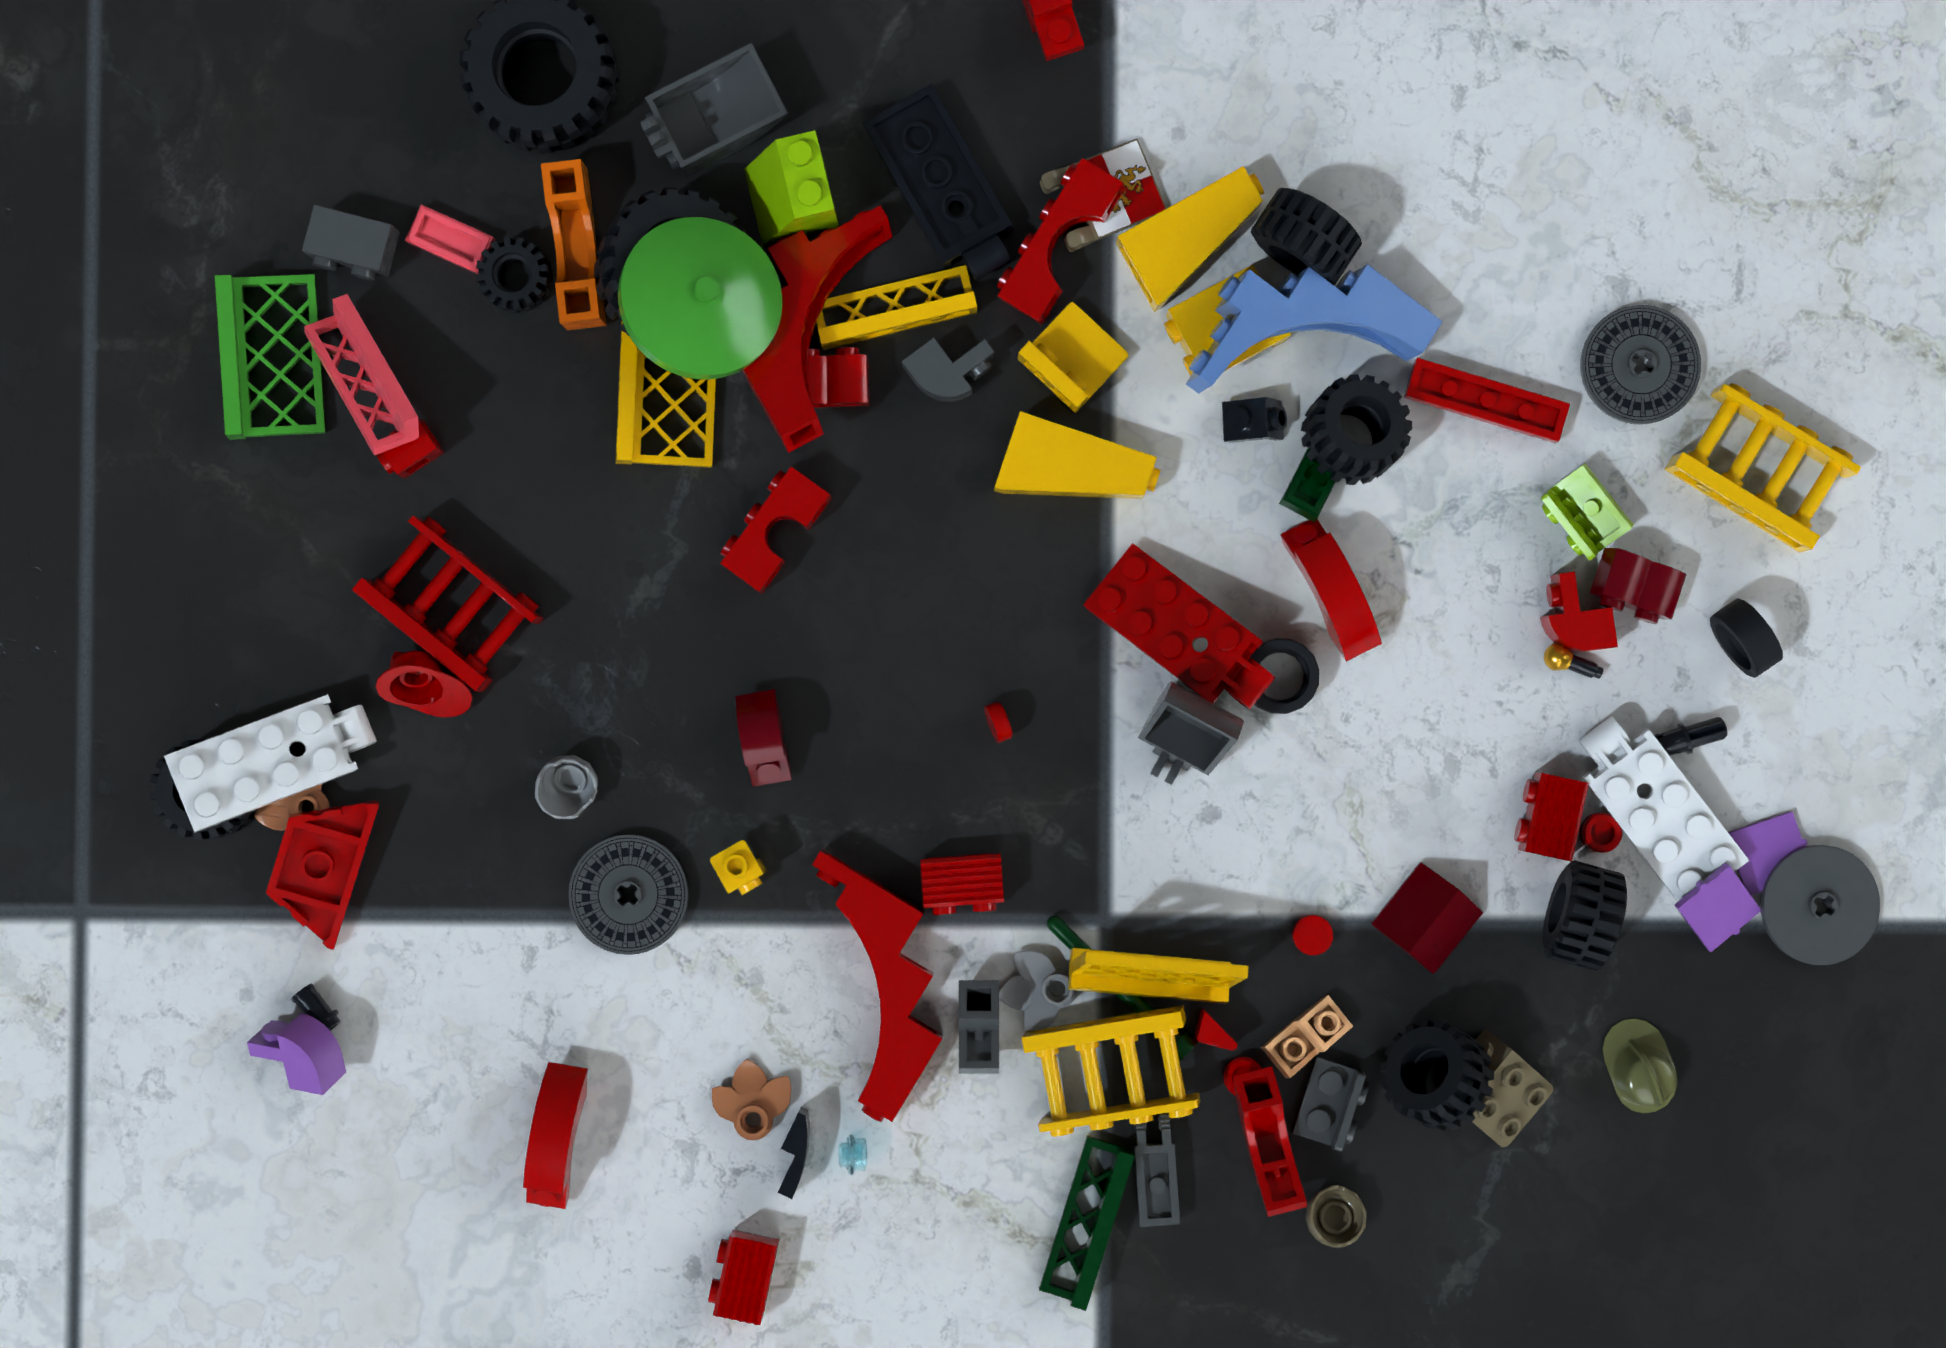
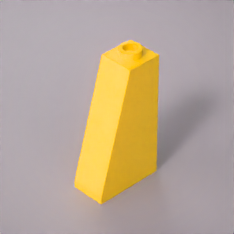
(1186, 235)
(1068, 462)

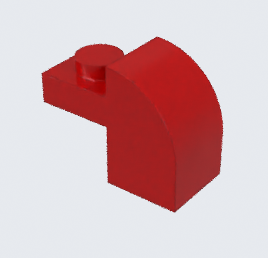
(1054, 26)
(1575, 628)

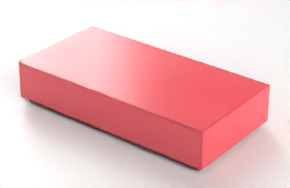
(448, 238)

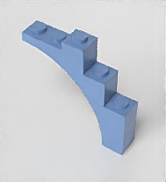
(1359, 305)

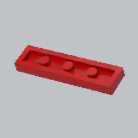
(1486, 400)

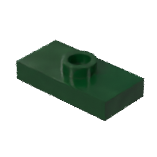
(1307, 489)

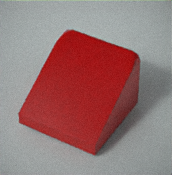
(1211, 1033)

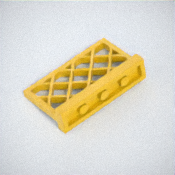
(631, 412)
(1153, 975)

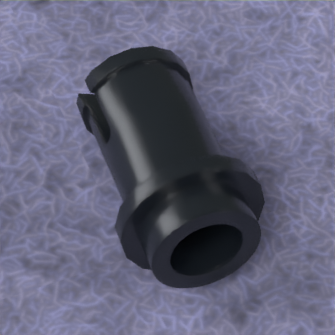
(313, 1004)

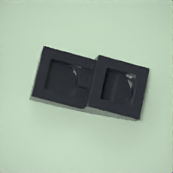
(797, 1144)

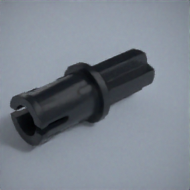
(1686, 738)

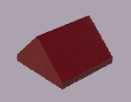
(1427, 917)

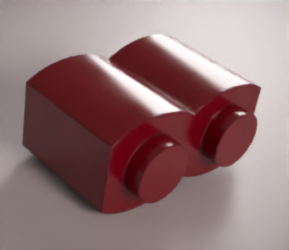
(1637, 584)

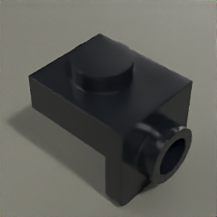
(1253, 420)

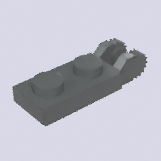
(1156, 1176)

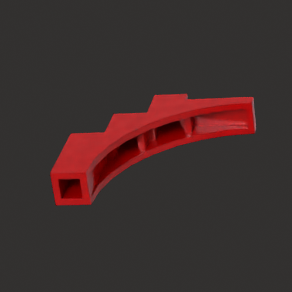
(809, 277)

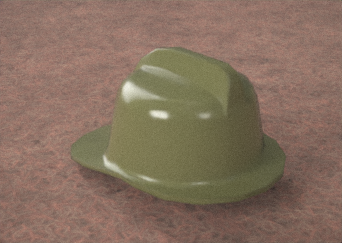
(1639, 1065)

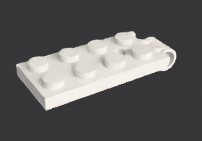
(254, 762)
(1672, 823)

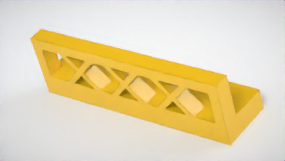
(902, 318)

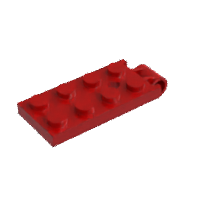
(1164, 620)

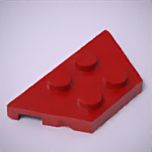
(321, 864)

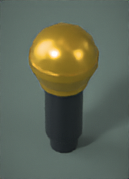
(1561, 658)

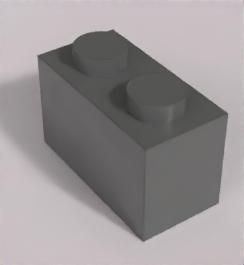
(350, 242)

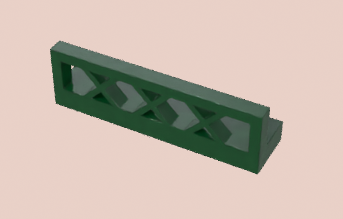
(1101, 1225)

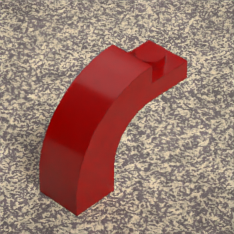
(1334, 587)
(554, 1134)
(1268, 1141)

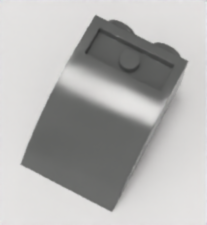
(713, 112)
(1189, 732)

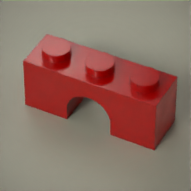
(791, 498)

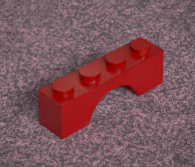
(1086, 197)

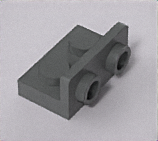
(1330, 1103)

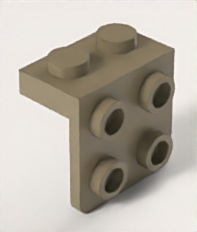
(1515, 1094)

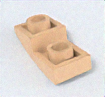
(1307, 1036)

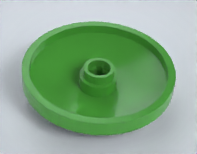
(699, 298)

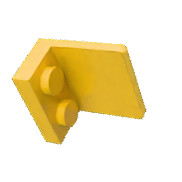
(1073, 356)

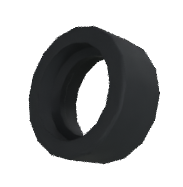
(1746, 638)
(1310, 677)

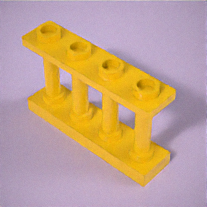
(1761, 508)
(1125, 1032)

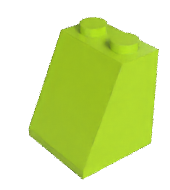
(791, 189)

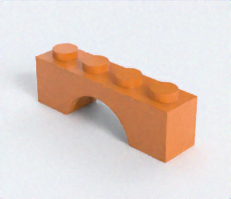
(574, 234)

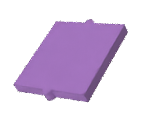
(1765, 846)
(1718, 907)

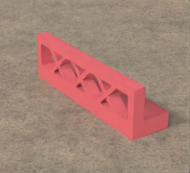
(373, 366)

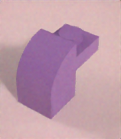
(307, 1050)

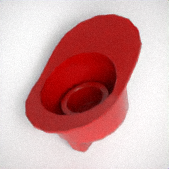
(419, 683)

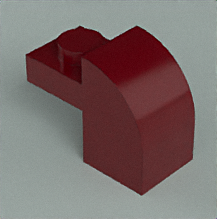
(762, 737)

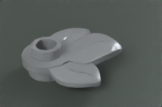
(1031, 990)

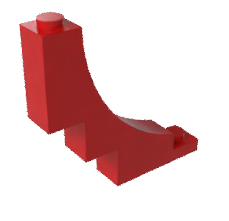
(884, 926)

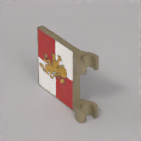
(1137, 204)

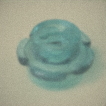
(853, 1154)

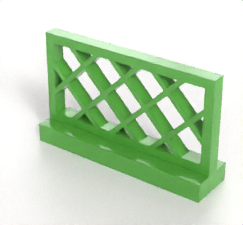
(235, 363)

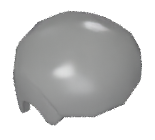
(566, 787)

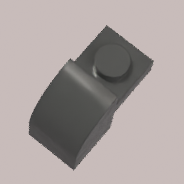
(942, 378)
(978, 1026)

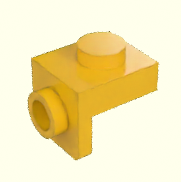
(738, 868)

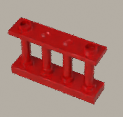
(442, 642)

